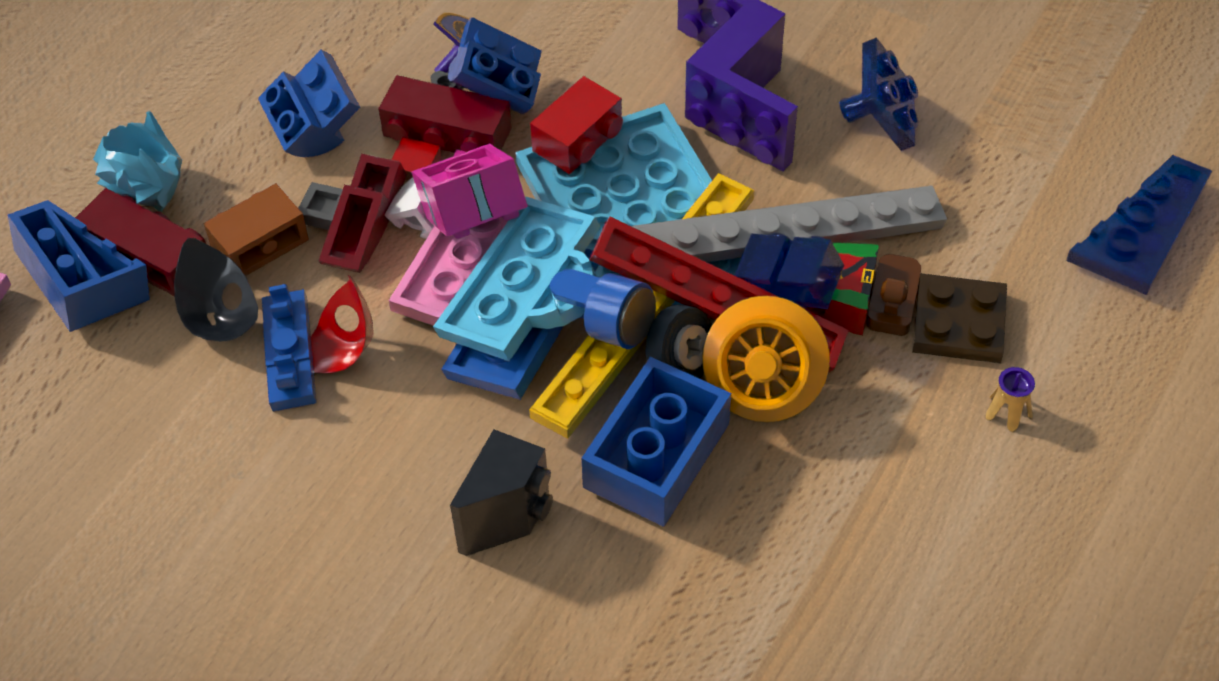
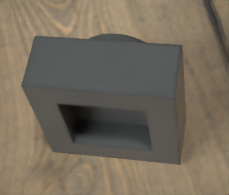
(320, 205)

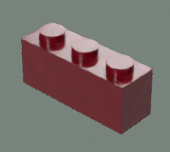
(443, 115)
(138, 234)

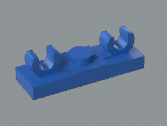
(288, 348)

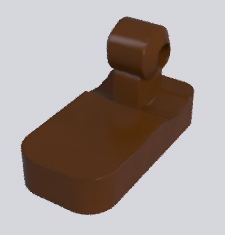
(893, 295)

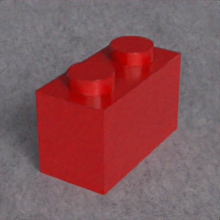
(576, 124)

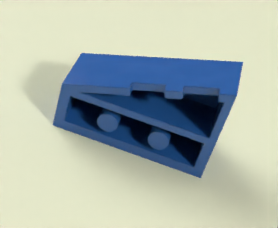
(74, 268)

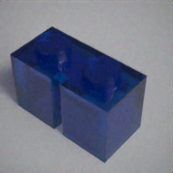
(793, 270)

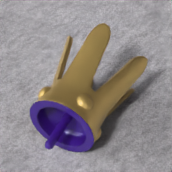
(1014, 389)

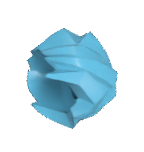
(139, 163)

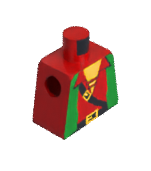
(853, 289)

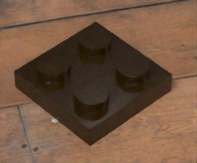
(960, 318)

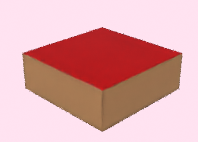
(416, 155)

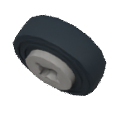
(679, 338)

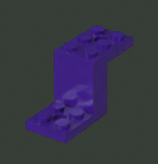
(730, 76)

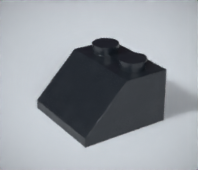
(501, 494)

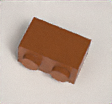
(258, 229)

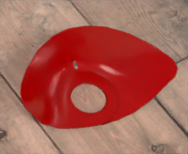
(331, 345)

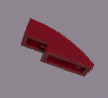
(361, 213)

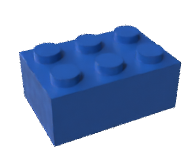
(656, 441)

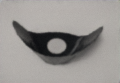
(199, 288)

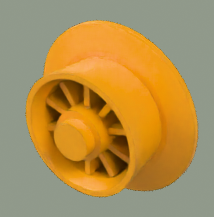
(767, 358)

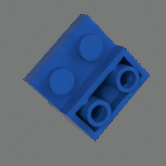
(496, 65)
(310, 107)

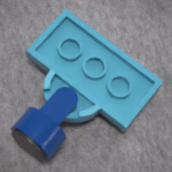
(544, 280)

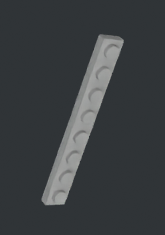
(834, 219)

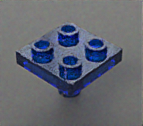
(884, 95)

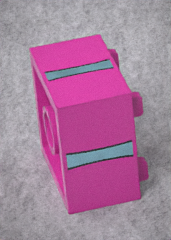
(470, 190)

